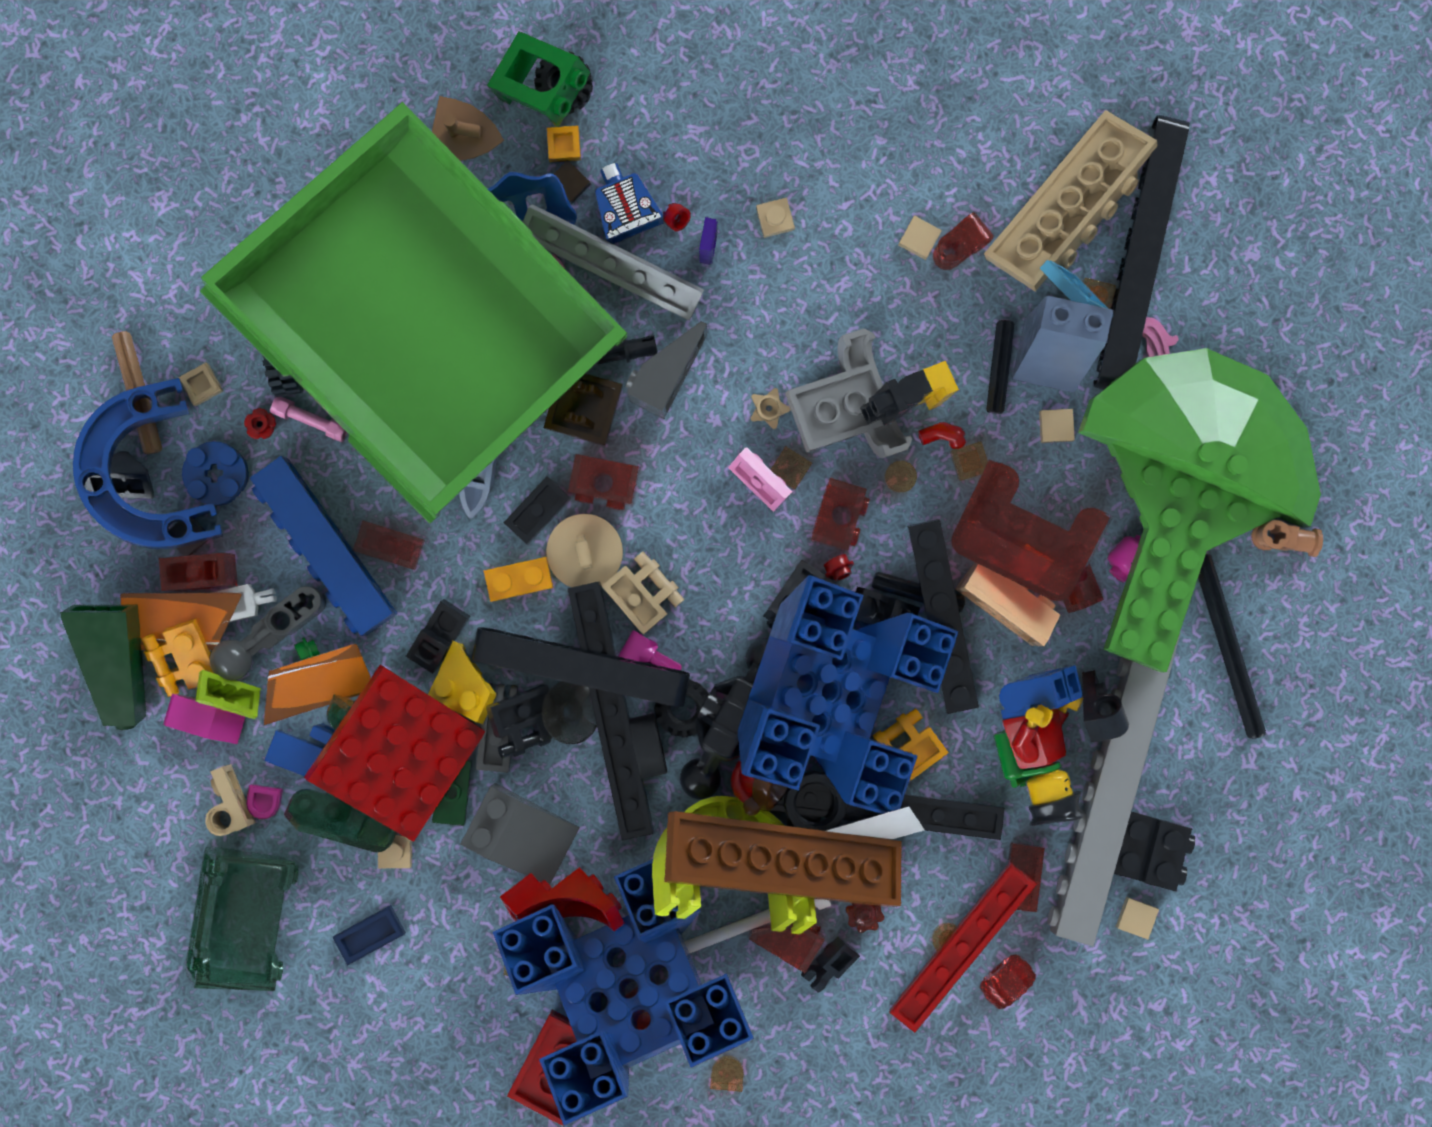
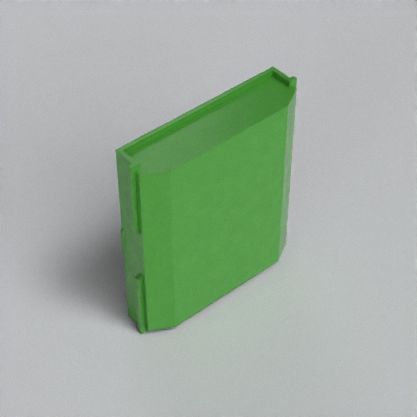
(412, 310)

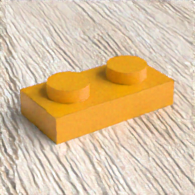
(518, 579)

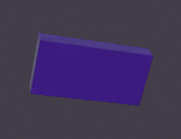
(708, 241)

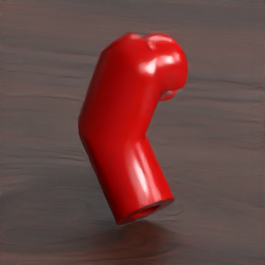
(944, 431)

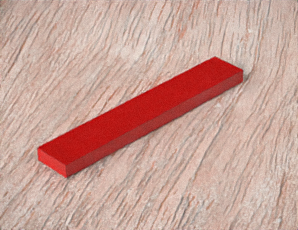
(962, 947)

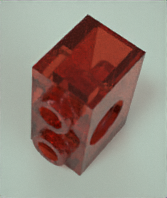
(589, 469)
(839, 495)
(198, 572)

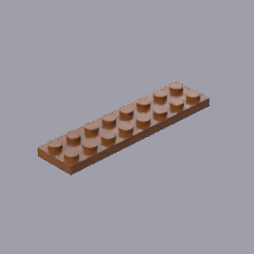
(782, 860)

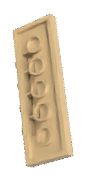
(1073, 201)

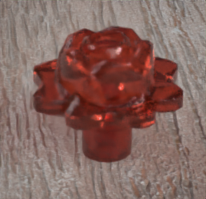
(864, 916)

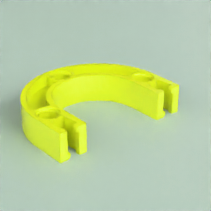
(783, 909)

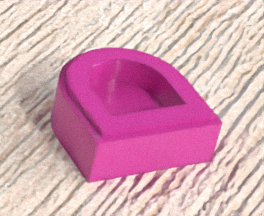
(263, 801)

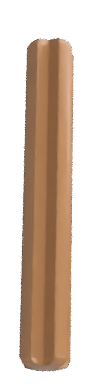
(132, 379)

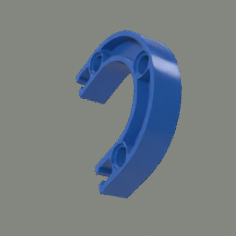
(94, 457)

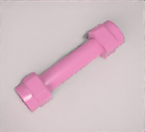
(285, 408)

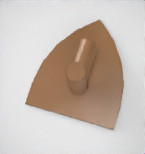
(464, 129)

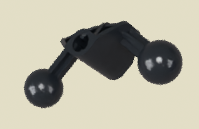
(718, 728)

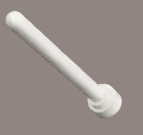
(738, 928)

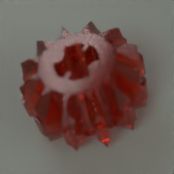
(1007, 981)

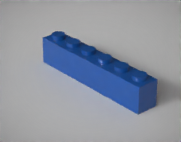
(323, 546)

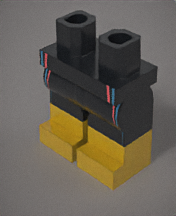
(895, 399)

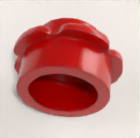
(265, 430)
(838, 567)

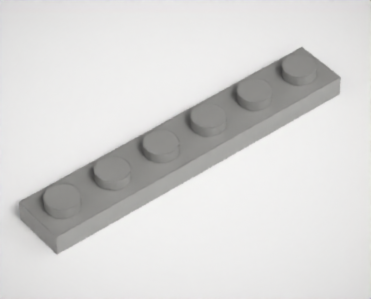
(613, 263)

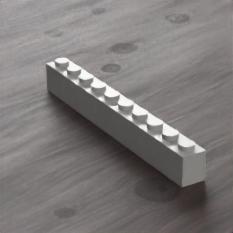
(1107, 806)

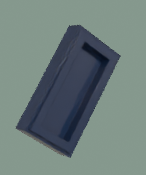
(369, 935)

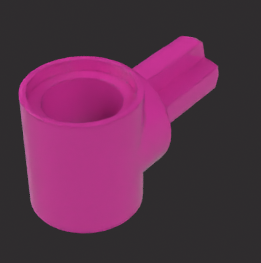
(644, 650)

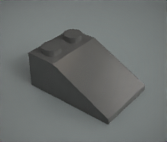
(664, 373)
(519, 834)

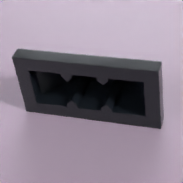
(128, 476)

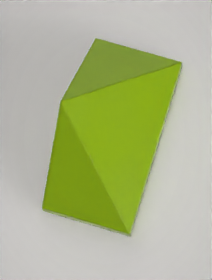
(228, 694)

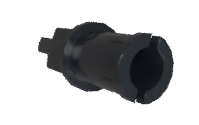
(631, 350)

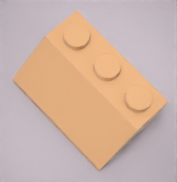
(1010, 604)

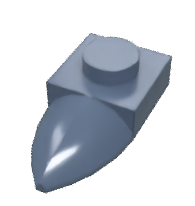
(476, 493)

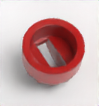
(670, 214)

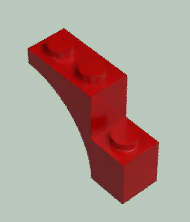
(573, 897)

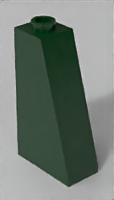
(110, 659)

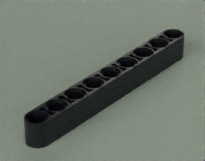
(1143, 249)

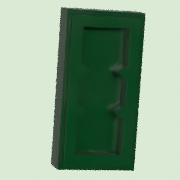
(453, 805)

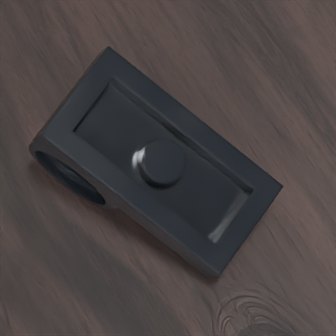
(1102, 712)

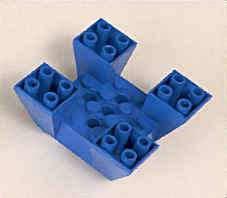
(824, 691)
(594, 1071)

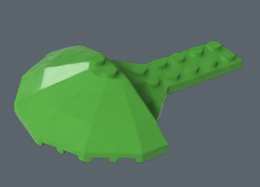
(1206, 460)

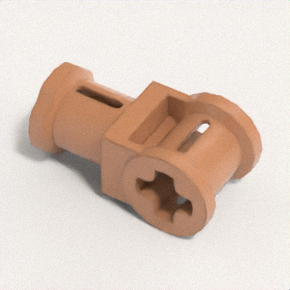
(1287, 538)

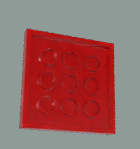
(395, 753)

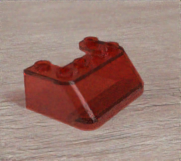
(1022, 543)

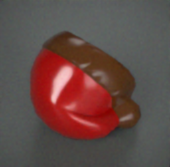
(755, 793)

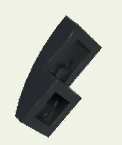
(879, 607)
(437, 636)

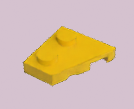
(462, 686)

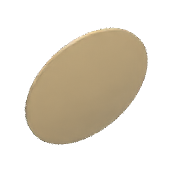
(584, 550)

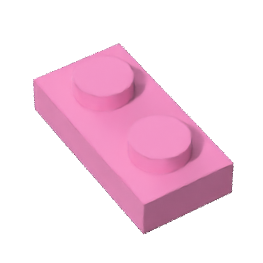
(760, 479)

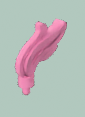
(1157, 338)

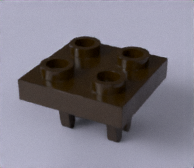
(586, 410)

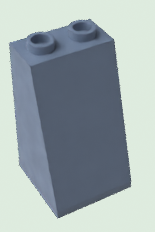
(1061, 343)

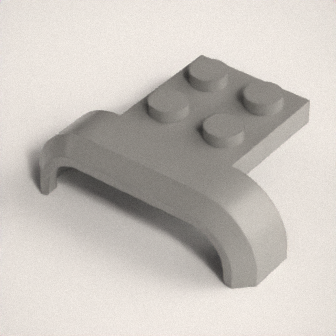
(830, 407)

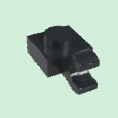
(832, 962)

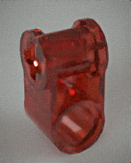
(965, 239)

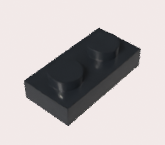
(537, 510)

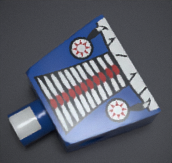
(625, 205)

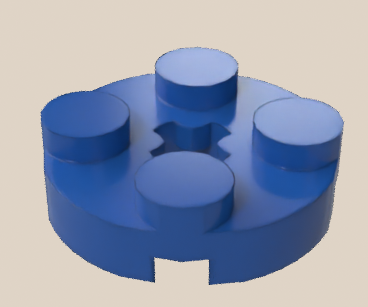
(227, 486)

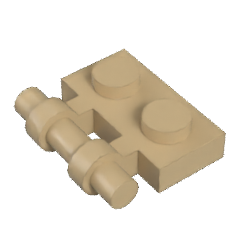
(635, 599)

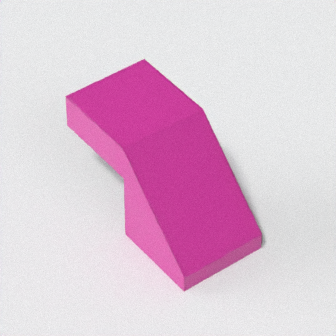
(203, 720)

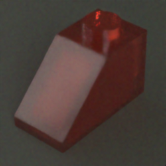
(792, 948)

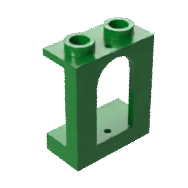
(516, 65)

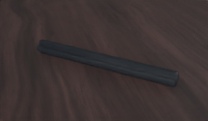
(1230, 649)

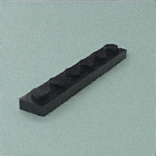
(942, 608)

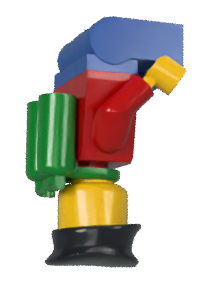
(1035, 740)

